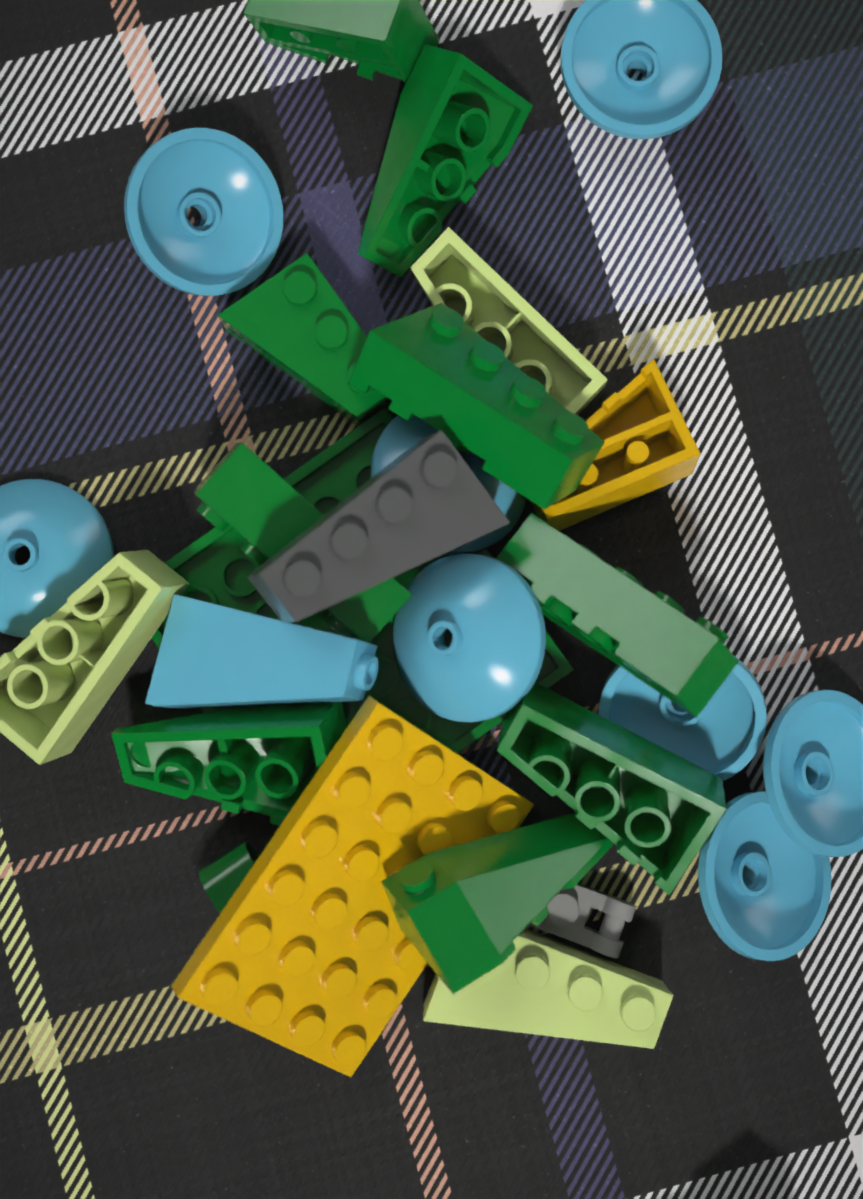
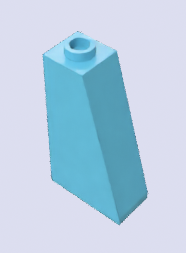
(244, 659)

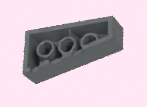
(387, 526)

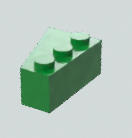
(370, 33)
(308, 335)

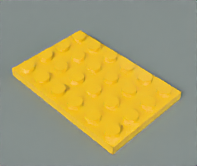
(310, 932)

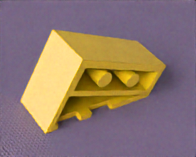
(642, 451)

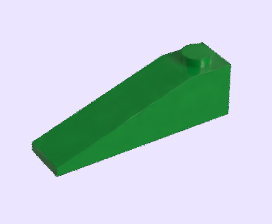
(442, 140)
(233, 755)
(478, 896)

